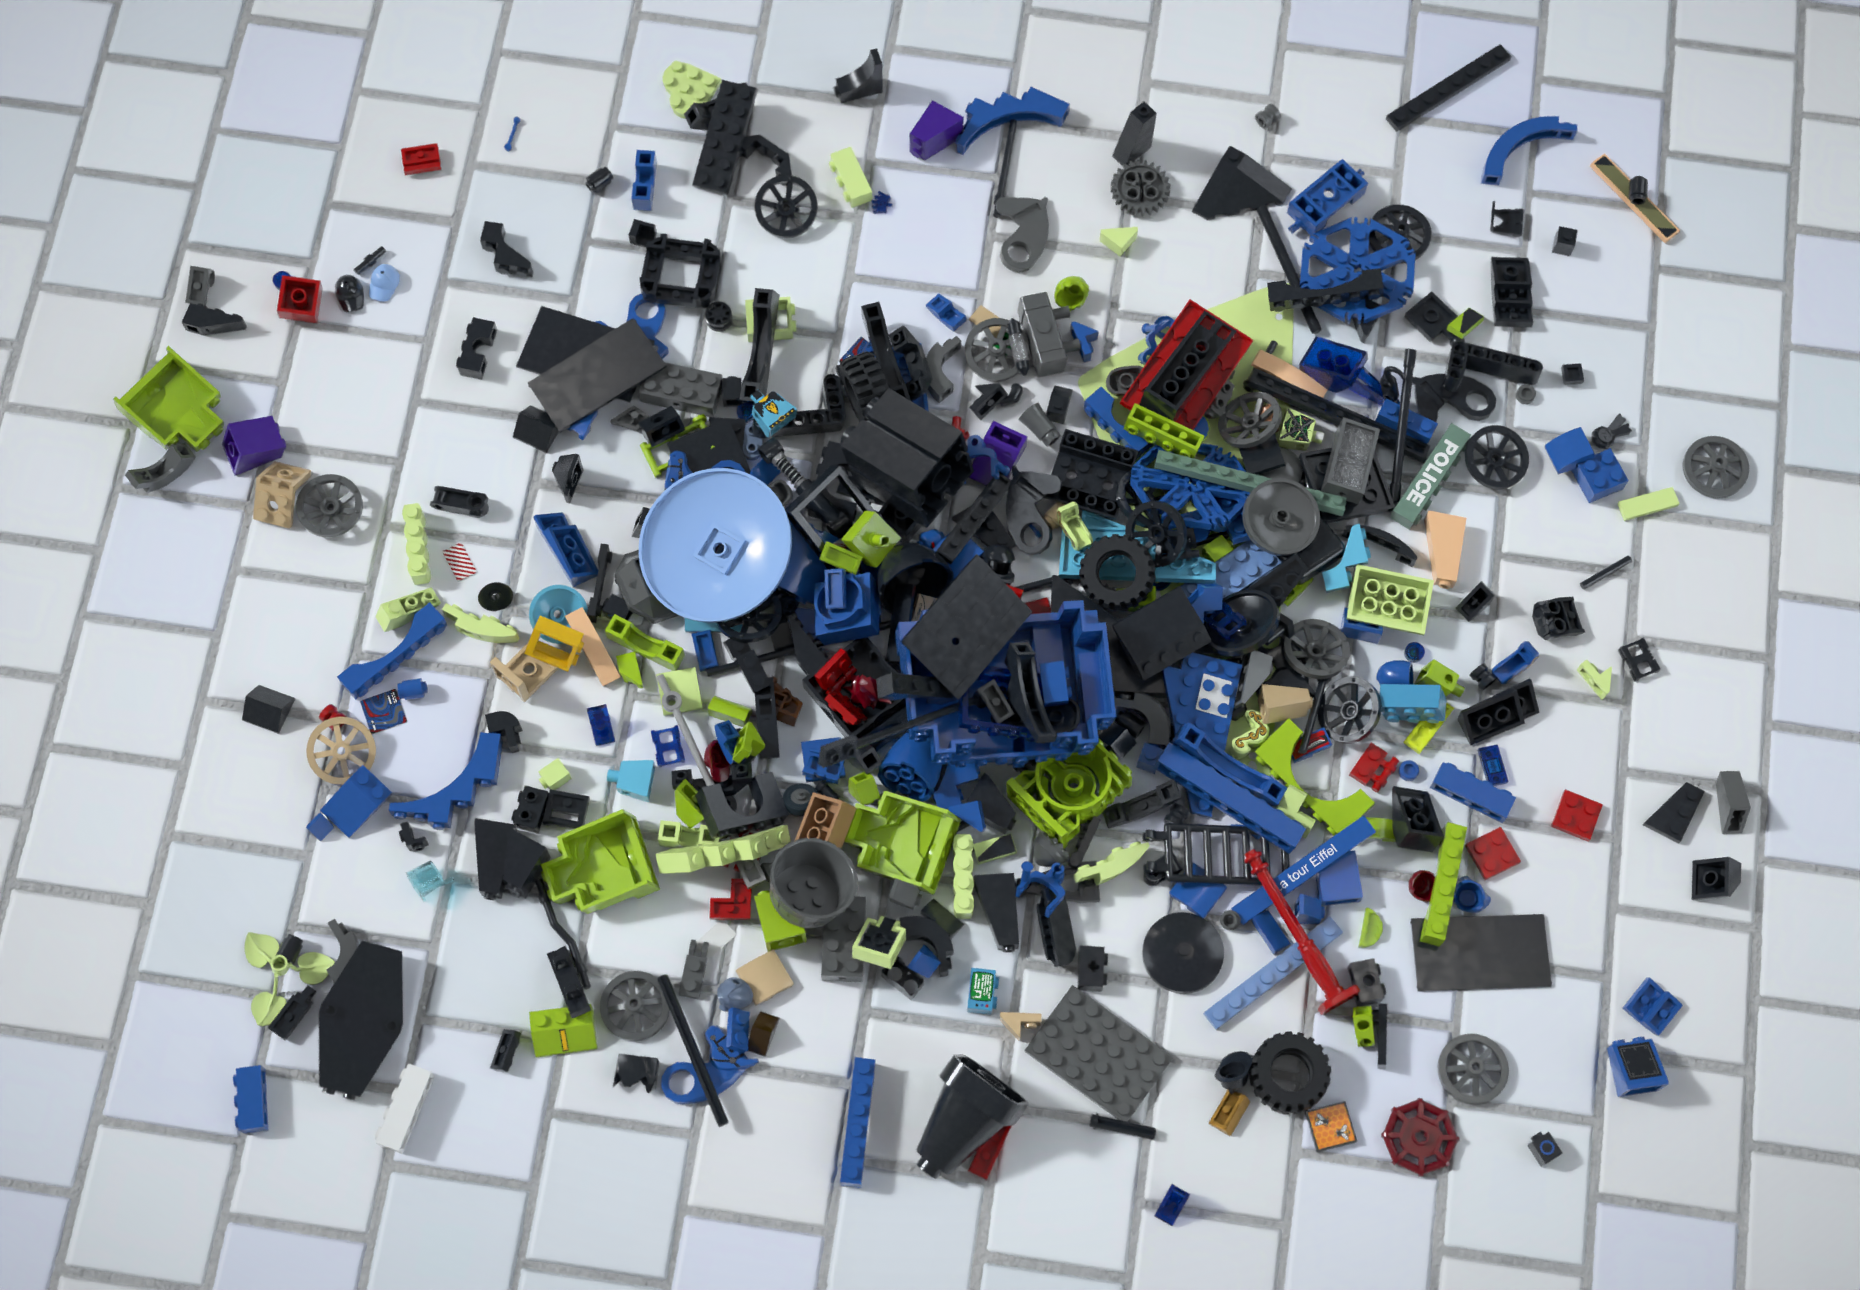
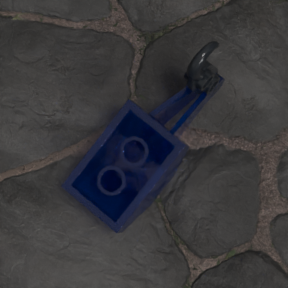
(1342, 368)

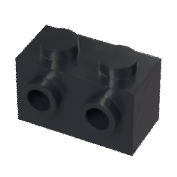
(530, 809)

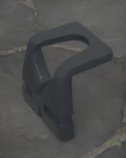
(1511, 223)

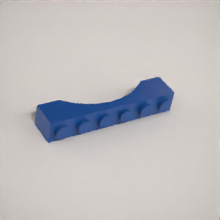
(361, 677)
(1201, 746)
(857, 1122)

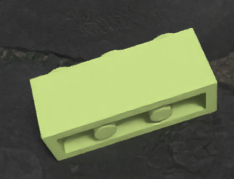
(850, 177)

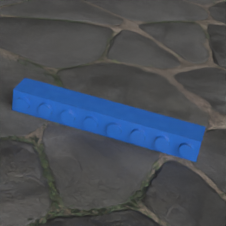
(1229, 798)

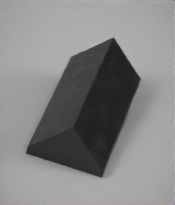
(1499, 712)

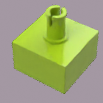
(871, 538)

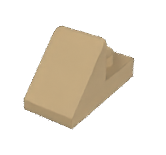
(1013, 1021)

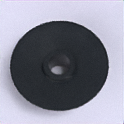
(499, 601)

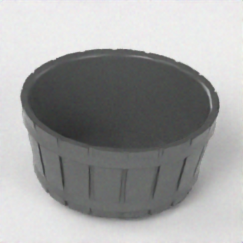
(812, 882)

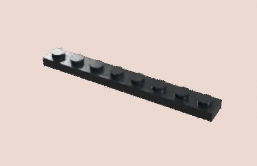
(1448, 87)

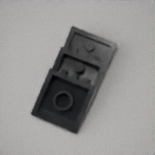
(1511, 292)

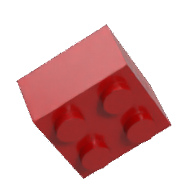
(299, 299)

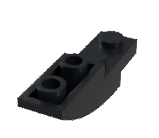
(767, 721)

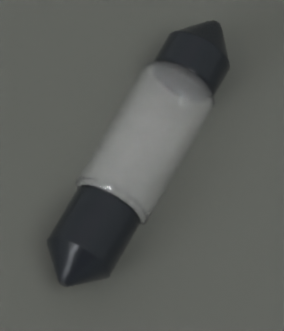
(1018, 346)

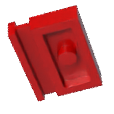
(421, 159)

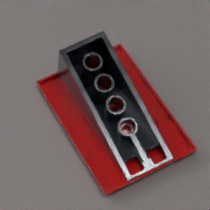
(1188, 366)

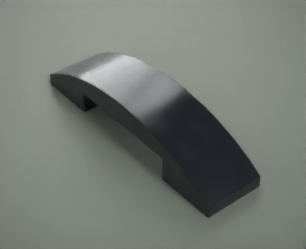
(1389, 541)
(1142, 805)

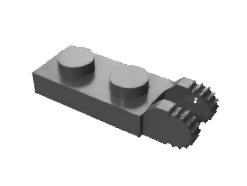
(693, 971)

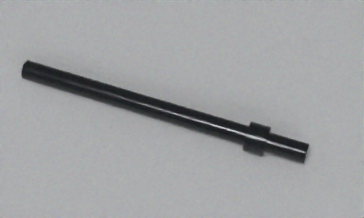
(1005, 165)

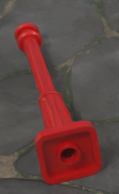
(1311, 954)

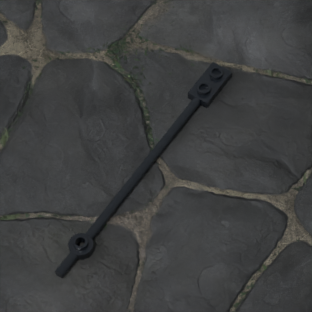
(846, 747)

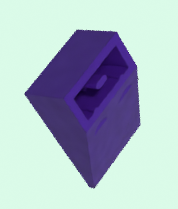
(1008, 447)

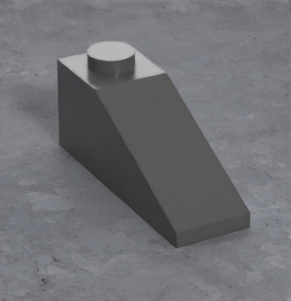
(1255, 669)

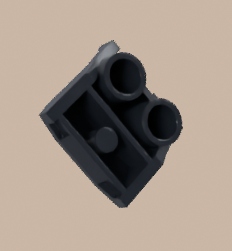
(1557, 618)

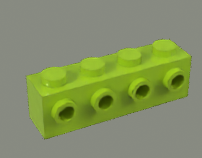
(1163, 432)

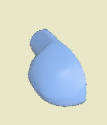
(383, 285)

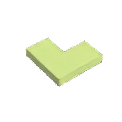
(1290, 807)

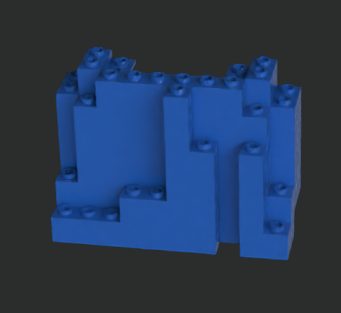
(1059, 636)

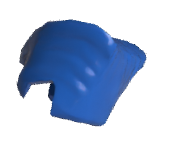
(1470, 896)

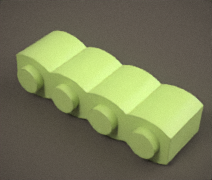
(416, 543)
(963, 879)

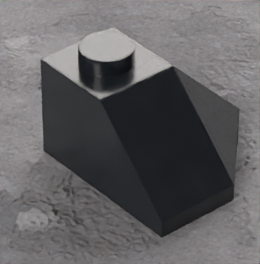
(567, 474)

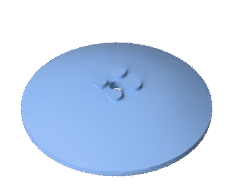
(687, 527)

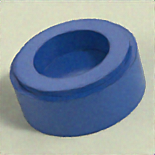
(1408, 770)

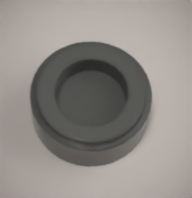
(1525, 394)

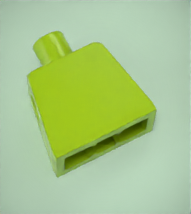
(1437, 674)

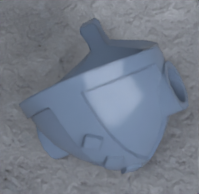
(734, 994)

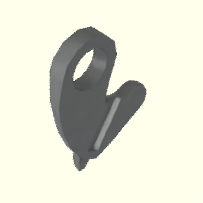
(1032, 230)

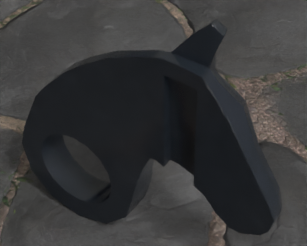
(1021, 508)

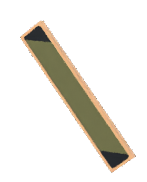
(1648, 212)

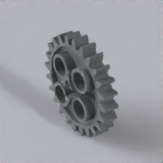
(1157, 187)

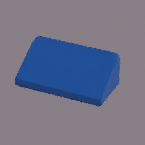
(765, 472)
(1270, 931)

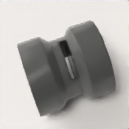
(1269, 115)

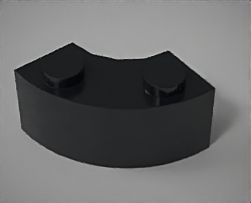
(1117, 740)

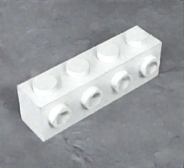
(404, 1108)

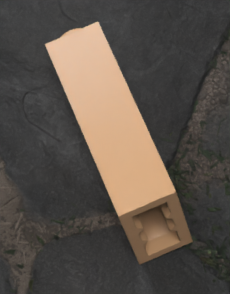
(1445, 543)

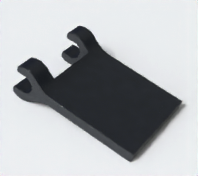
(1263, 457)

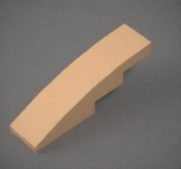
(1285, 371)
(593, 647)

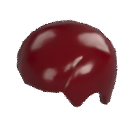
(1421, 885)

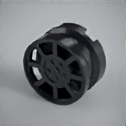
(718, 317)

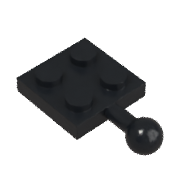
(1432, 318)

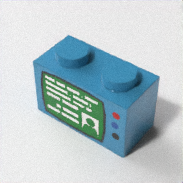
(982, 991)

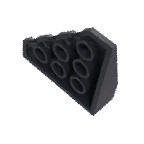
(1239, 185)

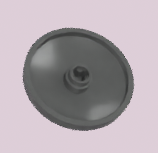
(1281, 517)

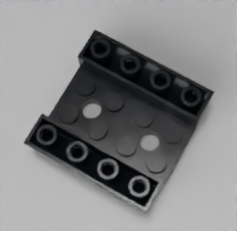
(1094, 464)

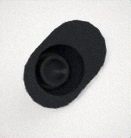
(1234, 1071)

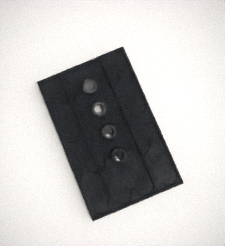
(980, 616)

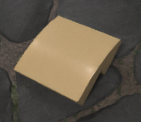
(765, 977)

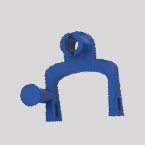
(1151, 331)
(978, 448)
(1052, 880)

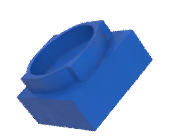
(856, 621)

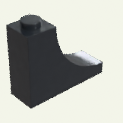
(863, 81)

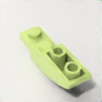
(487, 629)
(1114, 865)

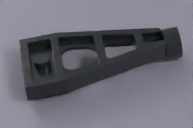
(1086, 892)

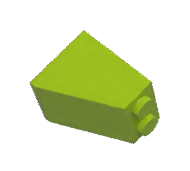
(776, 931)

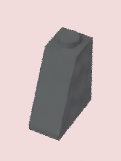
(1732, 802)

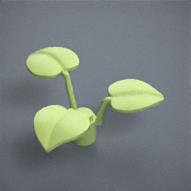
(261, 950)

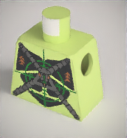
(1298, 431)

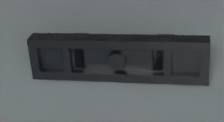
(569, 982)

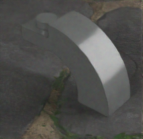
(348, 945)

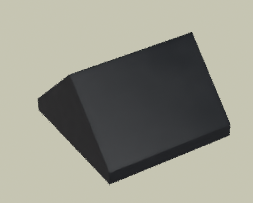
(535, 428)
(267, 708)

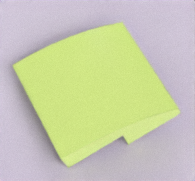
(686, 684)

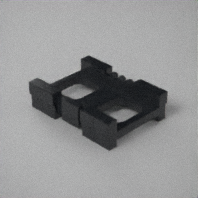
(1632, 662)

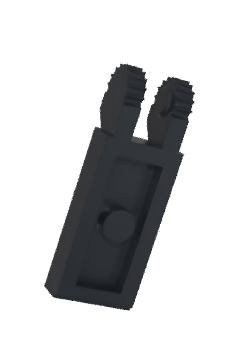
(1083, 843)

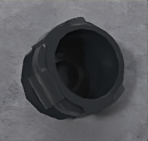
(999, 560)

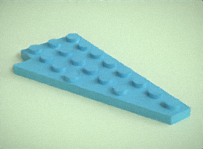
(1121, 567)

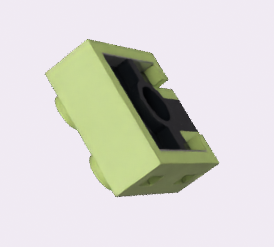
(879, 942)

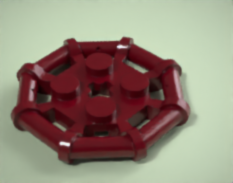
(1409, 1142)

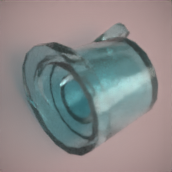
(426, 879)

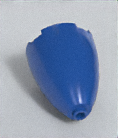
(910, 769)

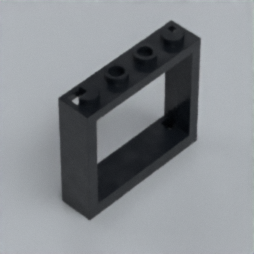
(811, 492)

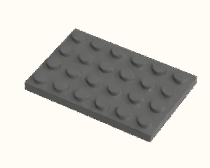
(1098, 1054)

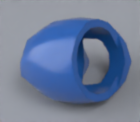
(1396, 673)

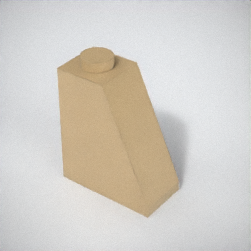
(1283, 702)

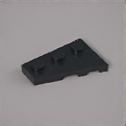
(1281, 579)
(1676, 813)

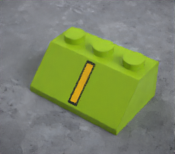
(557, 1033)

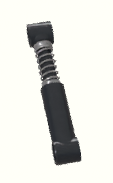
(835, 521)

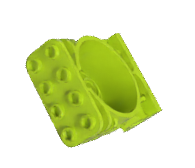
(1074, 804)

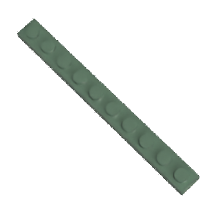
(1235, 478)

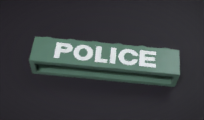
(1430, 476)

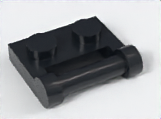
(568, 804)

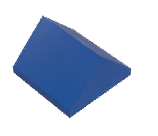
(1360, 630)

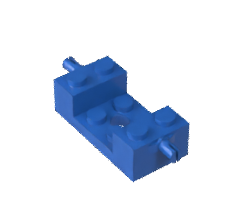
(1313, 208)

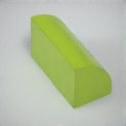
(729, 710)

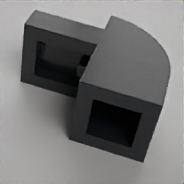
(505, 724)

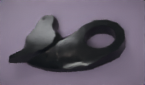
(1432, 396)
(1284, 673)

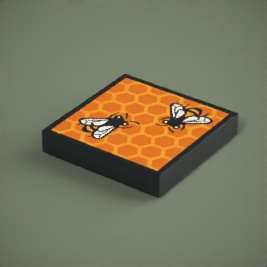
(1330, 1126)

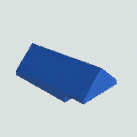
(567, 547)

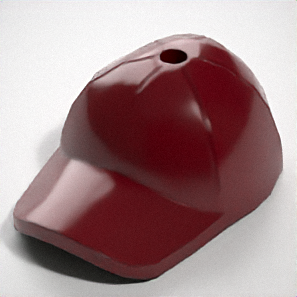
(716, 762)

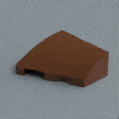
(786, 704)

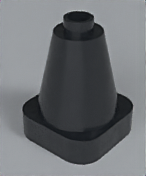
(966, 1115)

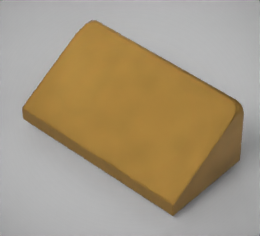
(1229, 1112)

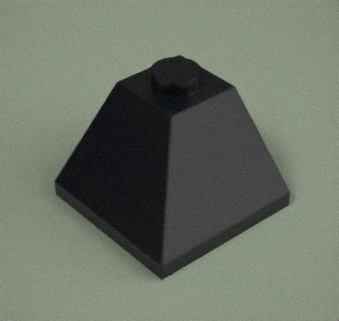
(1715, 877)

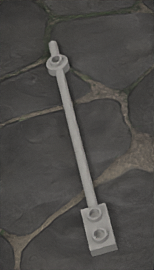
(749, 869)

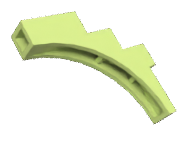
(723, 852)

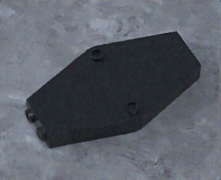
(360, 1019)

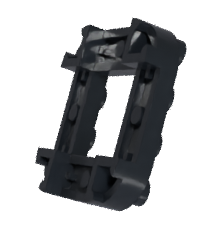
(665, 247)

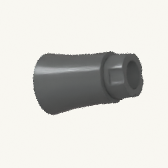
(1040, 425)

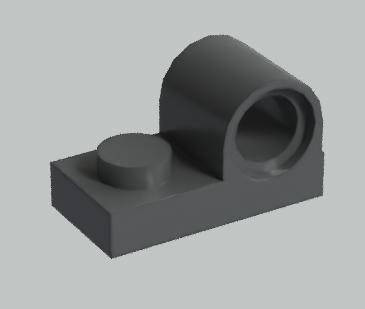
(198, 283)

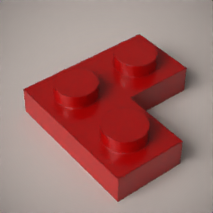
(733, 908)

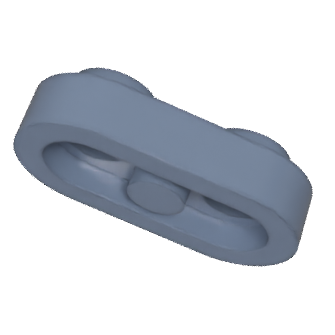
(751, 441)

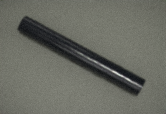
(1605, 572)

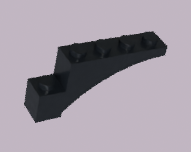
(1025, 693)

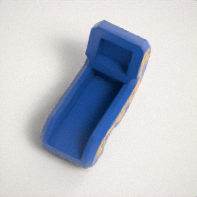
(1515, 663)

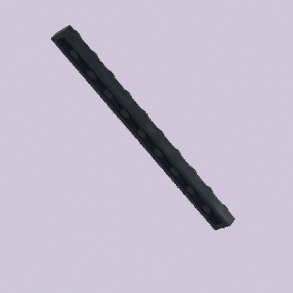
(1332, 412)

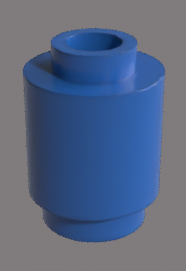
(412, 689)

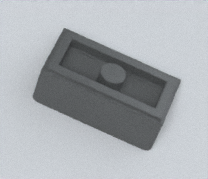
(995, 701)

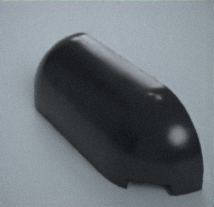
(1056, 930)

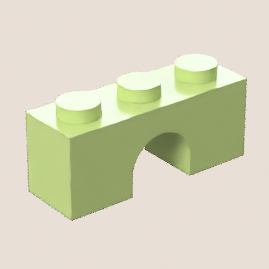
(678, 836)

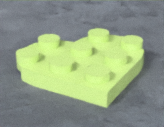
(688, 86)

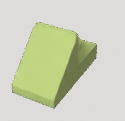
(1598, 682)

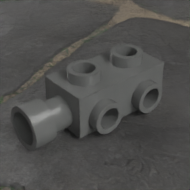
(1218, 406)

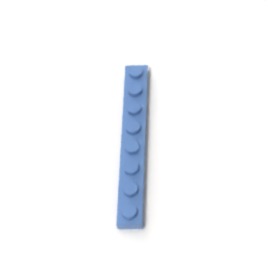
(1269, 976)

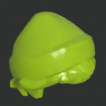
(1071, 292)

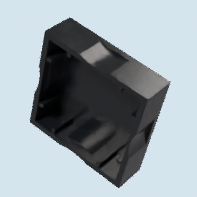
(869, 663)

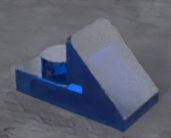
(601, 724)

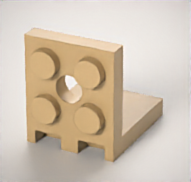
(279, 485)
(517, 680)

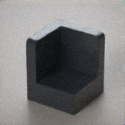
(642, 232)

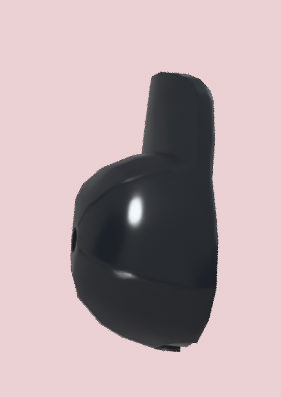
(350, 295)

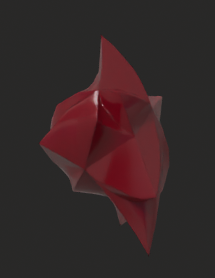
(864, 691)

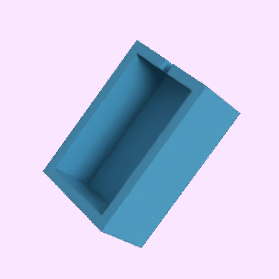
(1413, 703)

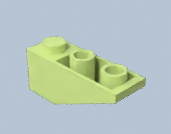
(402, 610)

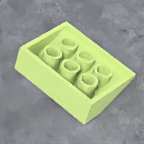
(1389, 599)

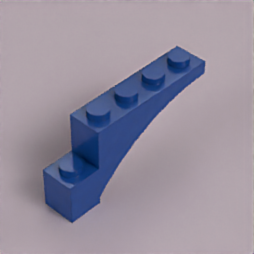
(1206, 599)
(947, 793)

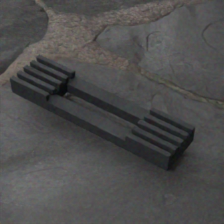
(604, 558)

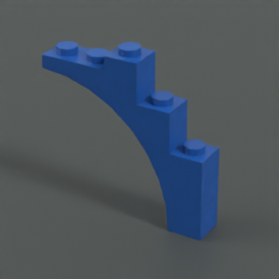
(1032, 107)
(439, 807)

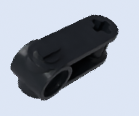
(460, 501)

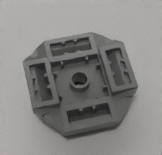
(637, 593)

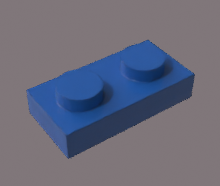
(738, 1030)

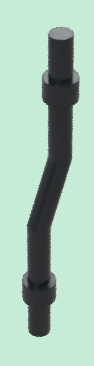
(580, 967)

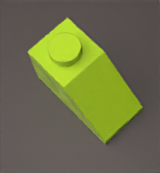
(687, 805)

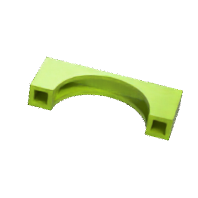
(1277, 755)

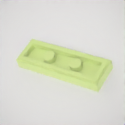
(1648, 503)

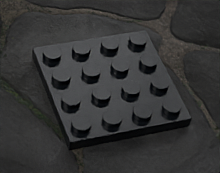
(1376, 496)

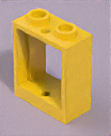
(549, 653)

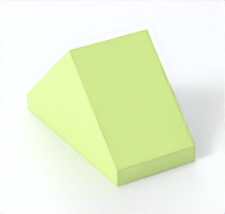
(1118, 238)

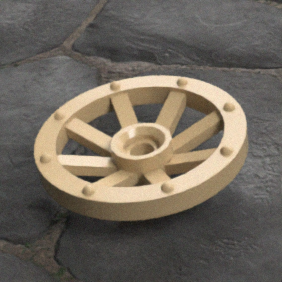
(311, 756)

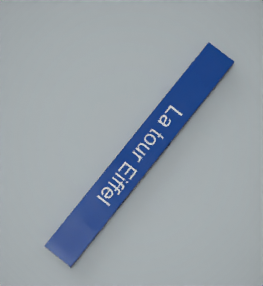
(1306, 867)

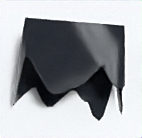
(900, 983)
(633, 1068)

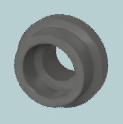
(1224, 923)

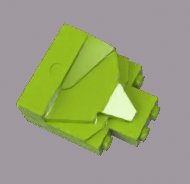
(173, 404)
(903, 840)
(601, 864)

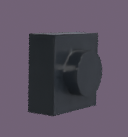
(1572, 374)

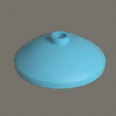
(555, 598)

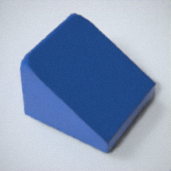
(320, 827)

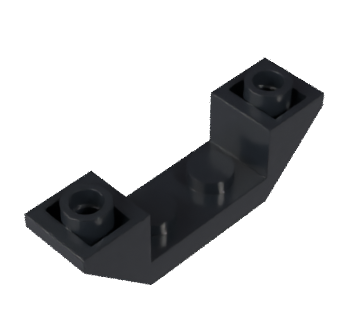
(769, 149)
(906, 343)
(737, 781)

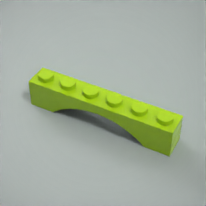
(1443, 891)

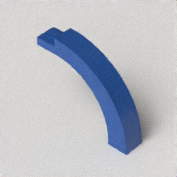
(1518, 135)

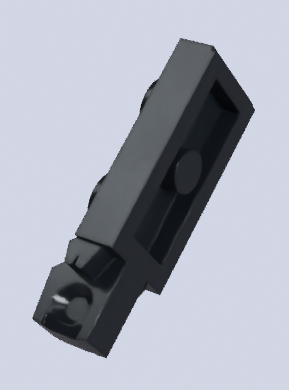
(292, 1013)

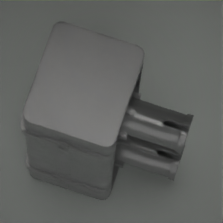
(1043, 335)

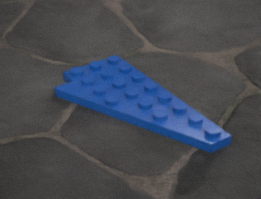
(1182, 694)

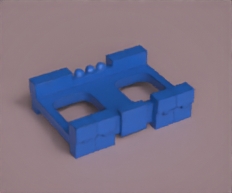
(821, 772)

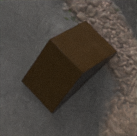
(762, 1033)

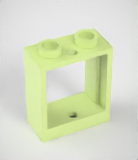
(780, 334)

